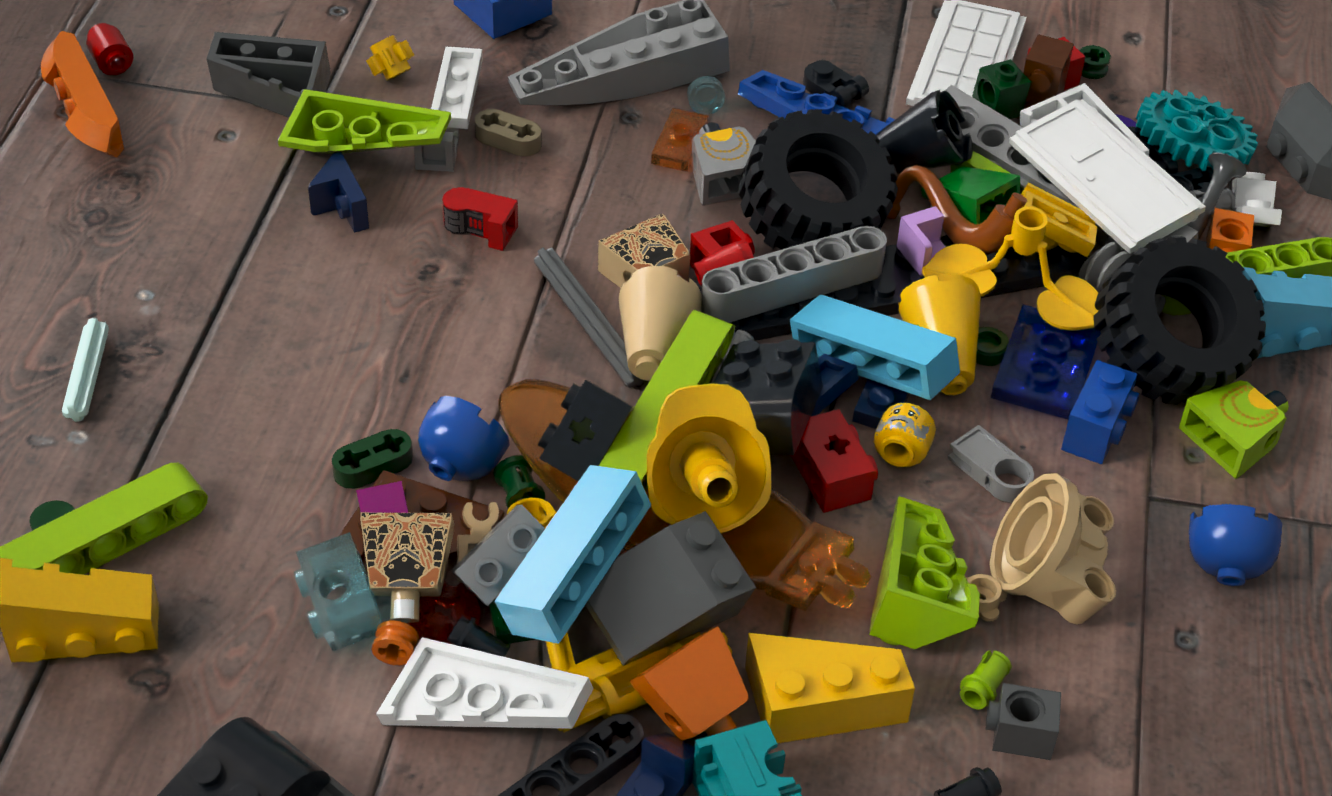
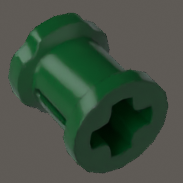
(517, 484)

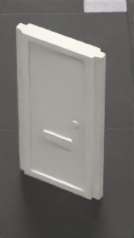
(961, 43)
(1106, 175)

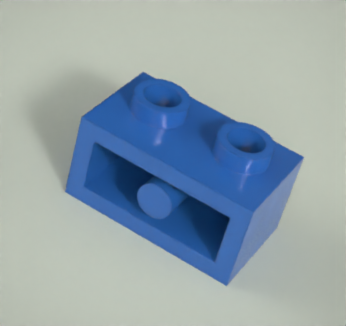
(1100, 411)

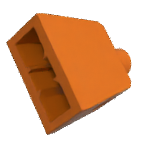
(695, 687)

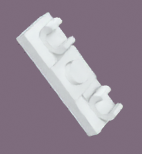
(458, 85)

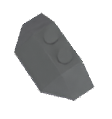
(1304, 138)

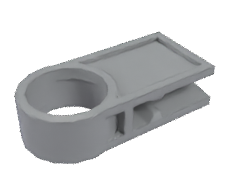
(985, 458)

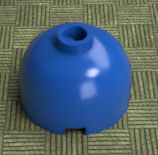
(459, 441)
(1234, 542)

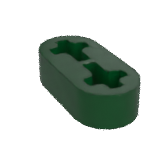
(371, 457)

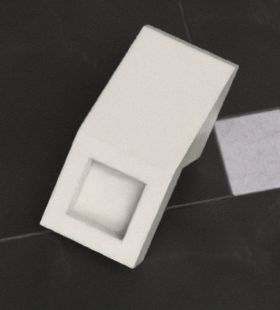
(1256, 197)

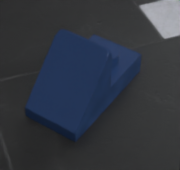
(338, 190)
(663, 768)

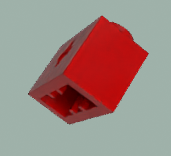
(835, 462)

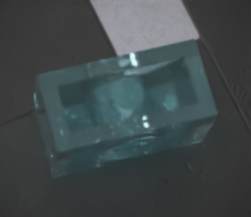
(332, 566)

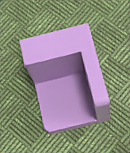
(920, 237)

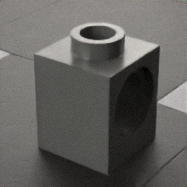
(1039, 726)

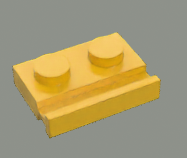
(1066, 223)

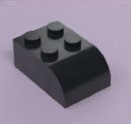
(779, 384)
(247, 762)

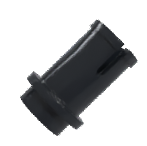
(471, 636)
(979, 783)

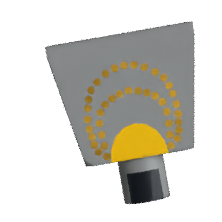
(719, 161)

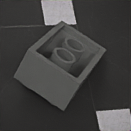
(669, 589)

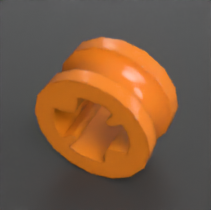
(394, 642)

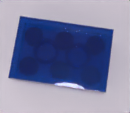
(1044, 365)

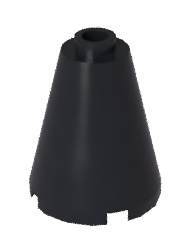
(928, 135)

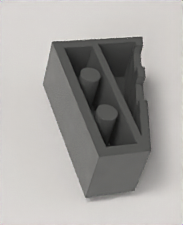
(267, 69)

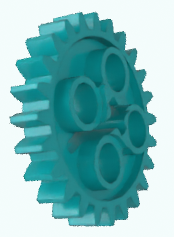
(1194, 128)

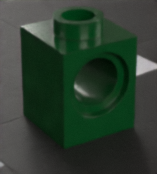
(1002, 88)

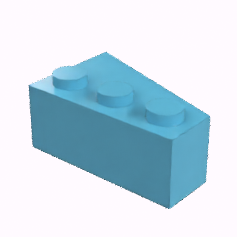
(1295, 311)

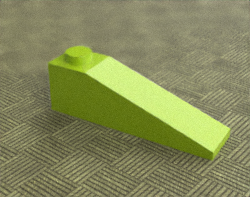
(354, 124)
(922, 581)

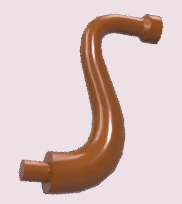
(985, 236)

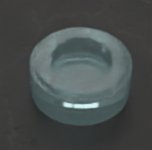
(706, 95)

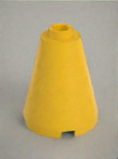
(950, 310)

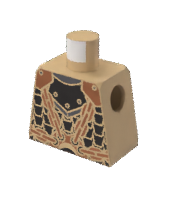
(640, 246)
(406, 557)

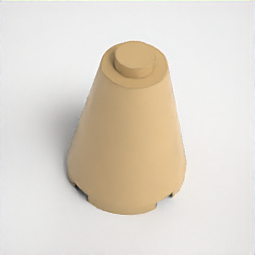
(652, 314)

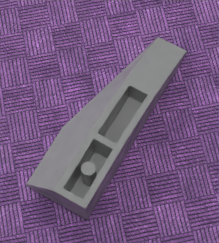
(630, 58)

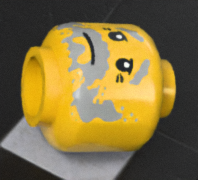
(904, 435)

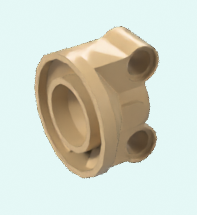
(1055, 548)

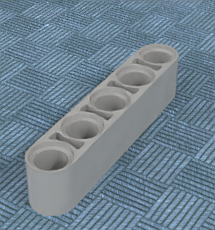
(793, 274)

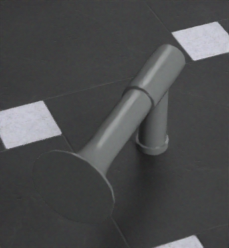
(1224, 170)

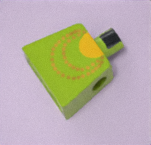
(1235, 424)

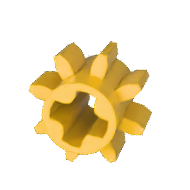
(390, 57)

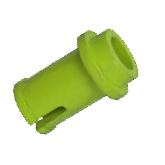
(982, 684)

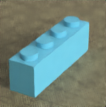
(879, 345)
(573, 554)

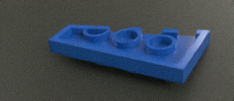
(786, 96)

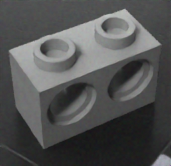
(499, 554)

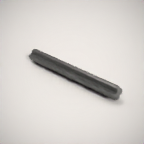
(586, 313)

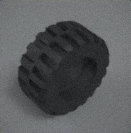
(820, 146)
(1211, 291)

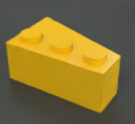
(75, 614)
(826, 686)

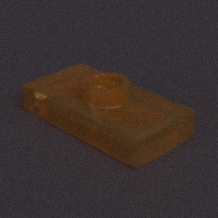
(675, 141)

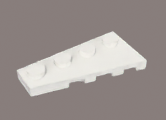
(480, 689)

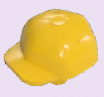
(708, 458)

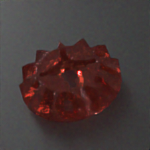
(436, 625)

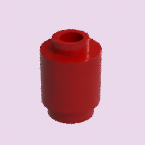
(109, 49)

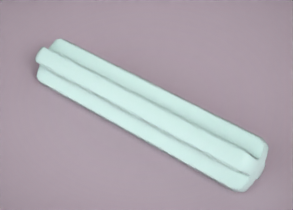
(85, 370)

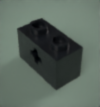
(608, 418)

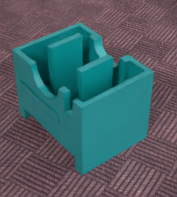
(740, 764)

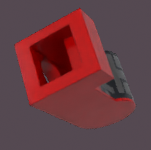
(481, 215)

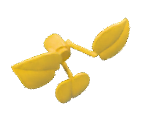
(1065, 304)

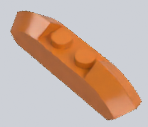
(86, 104)

